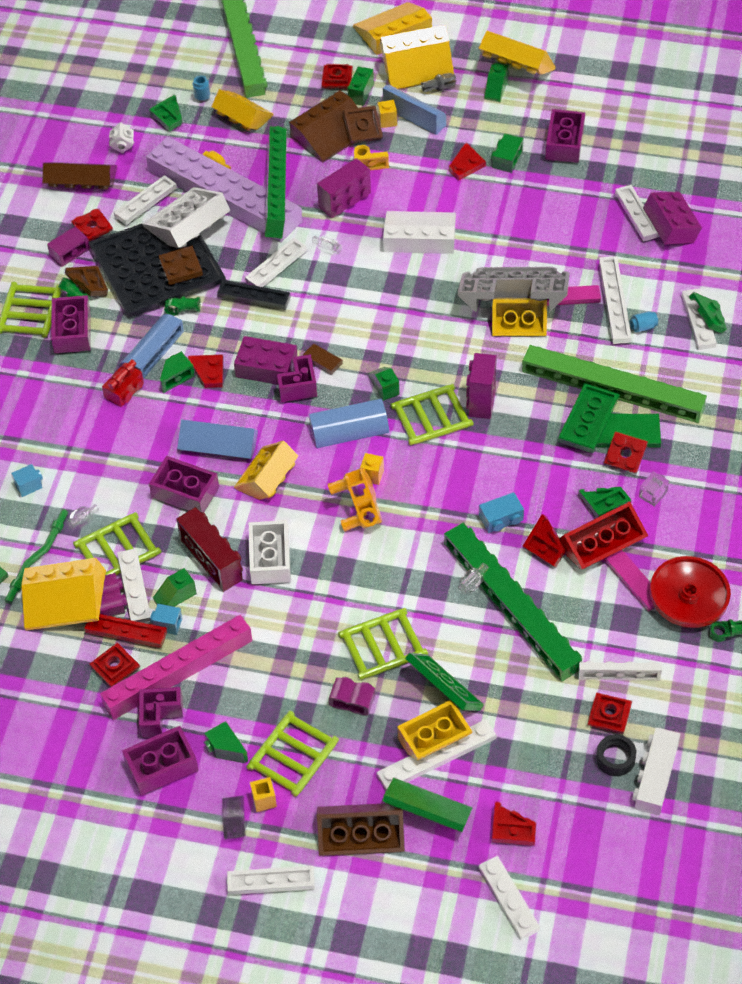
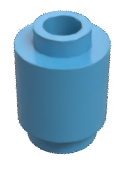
(201, 88)
(643, 321)

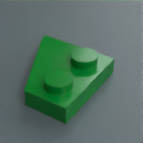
(167, 113)
(710, 311)
(604, 499)

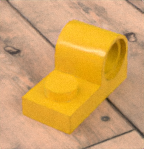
(372, 160)

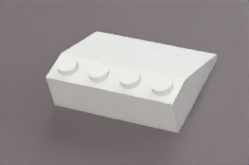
(188, 216)
(419, 232)

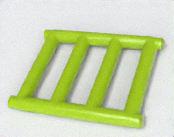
(10, 300)
(431, 434)
(115, 526)
(365, 628)
(307, 773)

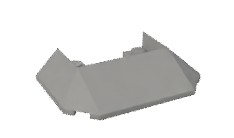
(514, 282)

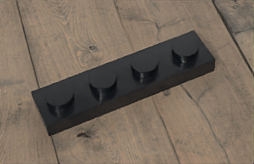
(254, 294)

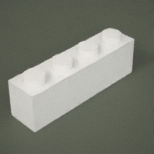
(657, 771)

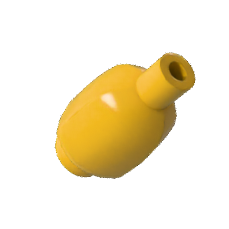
(217, 158)

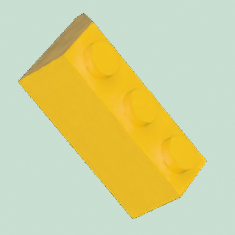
(240, 110)
(519, 317)
(267, 470)
(433, 730)

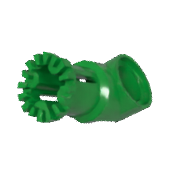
(70, 287)
(182, 305)
(729, 627)

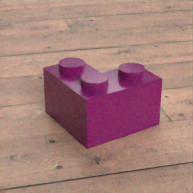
(300, 383)
(156, 705)

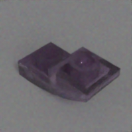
(234, 817)

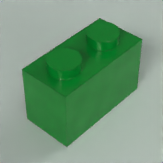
(361, 85)
(507, 152)

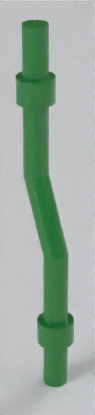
(56, 528)

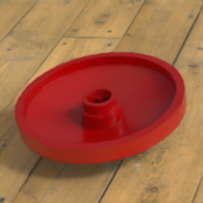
(690, 591)

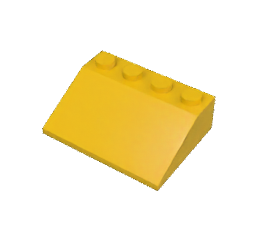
(394, 21)
(516, 53)
(416, 56)
(62, 593)

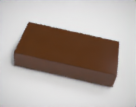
(323, 359)

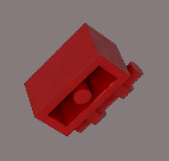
(123, 384)

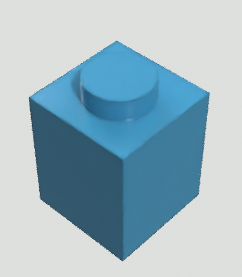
(27, 480)
(167, 617)

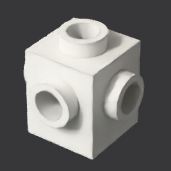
(121, 137)

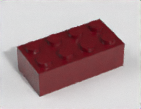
(210, 549)

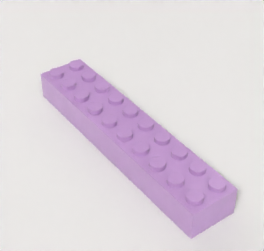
(242, 195)

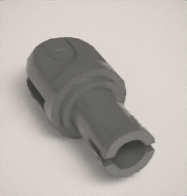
(439, 82)

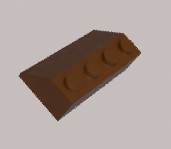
(79, 174)
(360, 829)

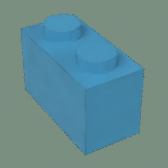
(501, 512)

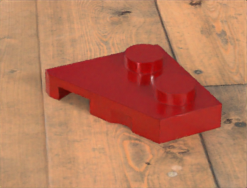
(466, 162)
(209, 369)
(545, 542)
(512, 828)

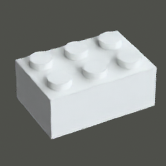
(269, 552)

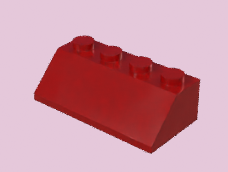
(603, 536)

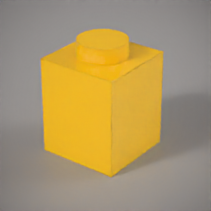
(387, 113)
(373, 466)
(263, 794)

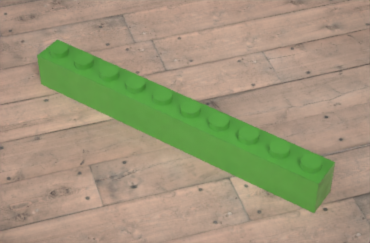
(244, 47)
(631, 387)

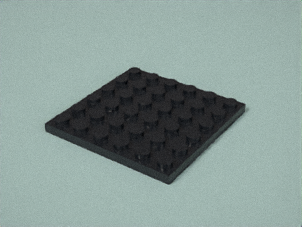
(135, 273)

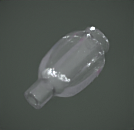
(327, 244)
(81, 516)
(472, 579)

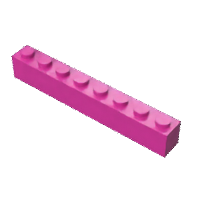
(178, 665)

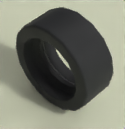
(618, 741)

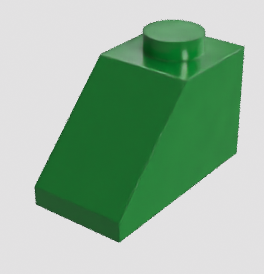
(496, 82)
(176, 371)
(385, 382)
(176, 589)
(225, 744)

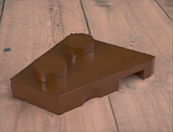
(88, 279)

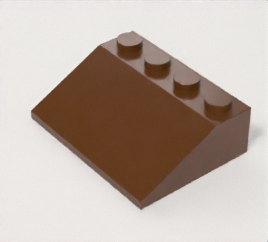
(323, 127)

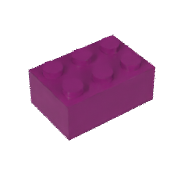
(565, 135)
(344, 188)
(672, 217)
(71, 324)
(264, 359)
(481, 385)
(183, 484)
(160, 760)

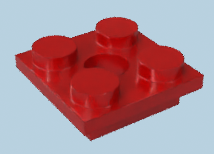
(336, 76)
(93, 218)
(621, 442)
(114, 674)
(615, 722)

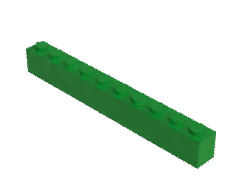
(275, 182)
(514, 603)

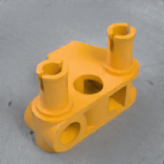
(363, 503)

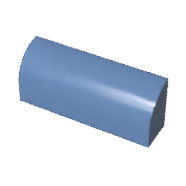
(415, 110)
(155, 343)
(349, 423)
(217, 439)

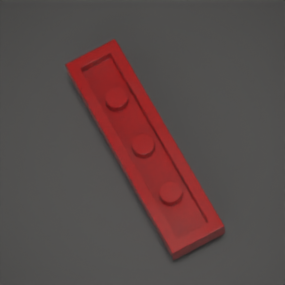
(127, 630)

